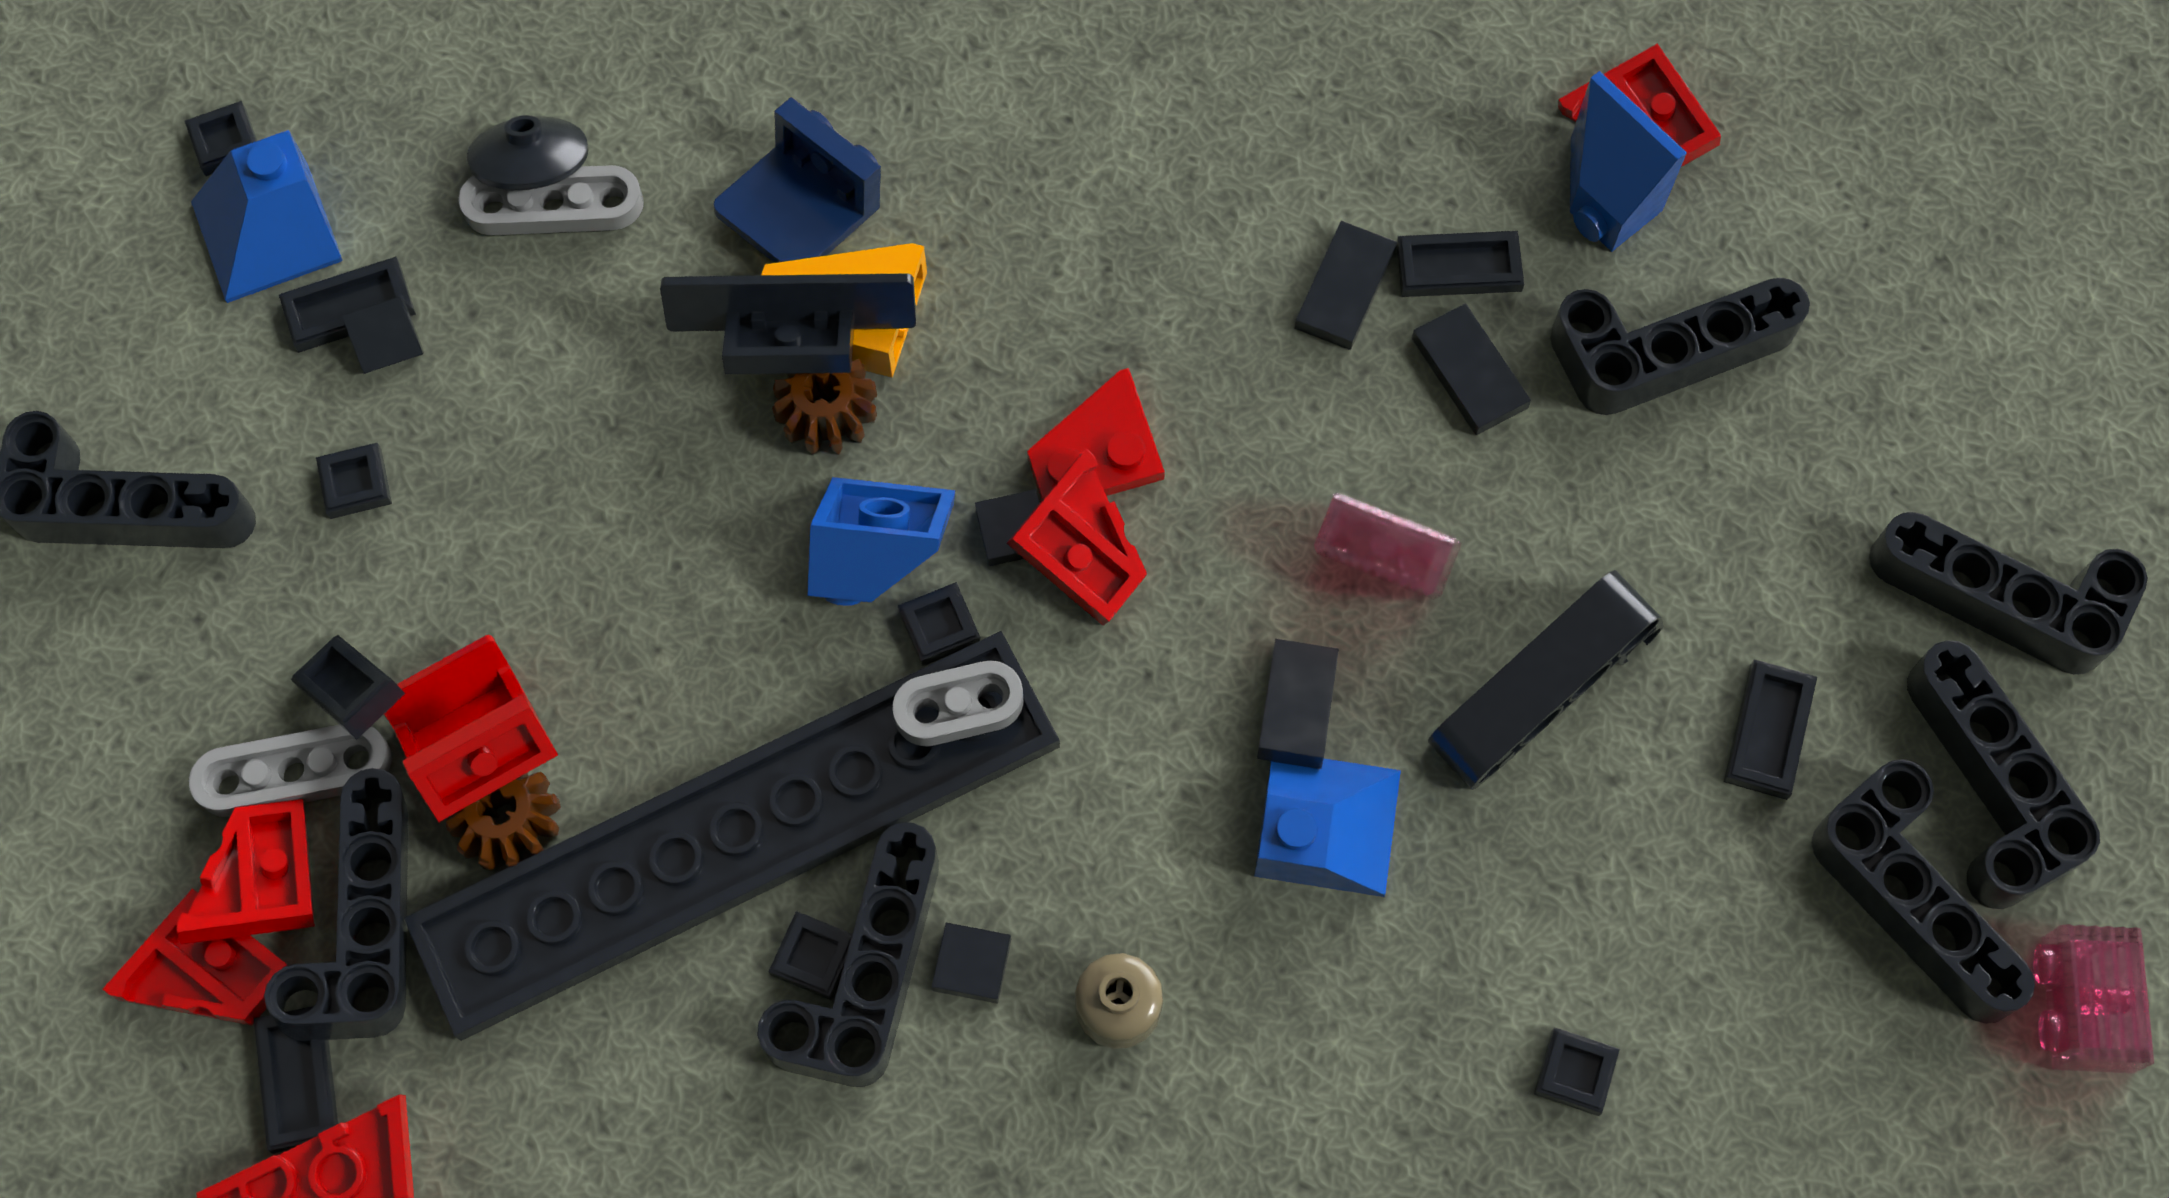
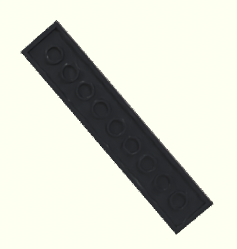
(707, 848)

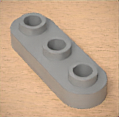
(581, 207)
(264, 762)

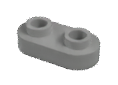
(957, 698)

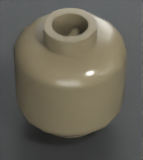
(1112, 1023)

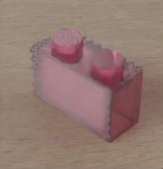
(1387, 546)
(2094, 999)

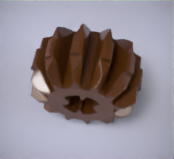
(820, 419)
(490, 841)

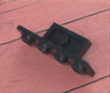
(788, 319)

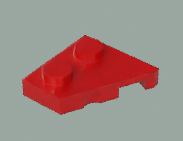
(1663, 96)
(200, 978)

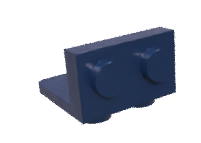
(804, 190)

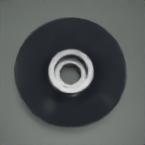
(527, 153)

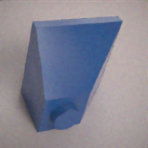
(1618, 165)
(264, 218)
(872, 537)
(1329, 826)

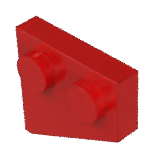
(1112, 429)
(1081, 542)
(255, 878)

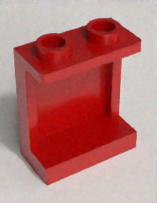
(467, 728)

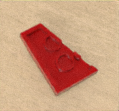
(346, 1161)

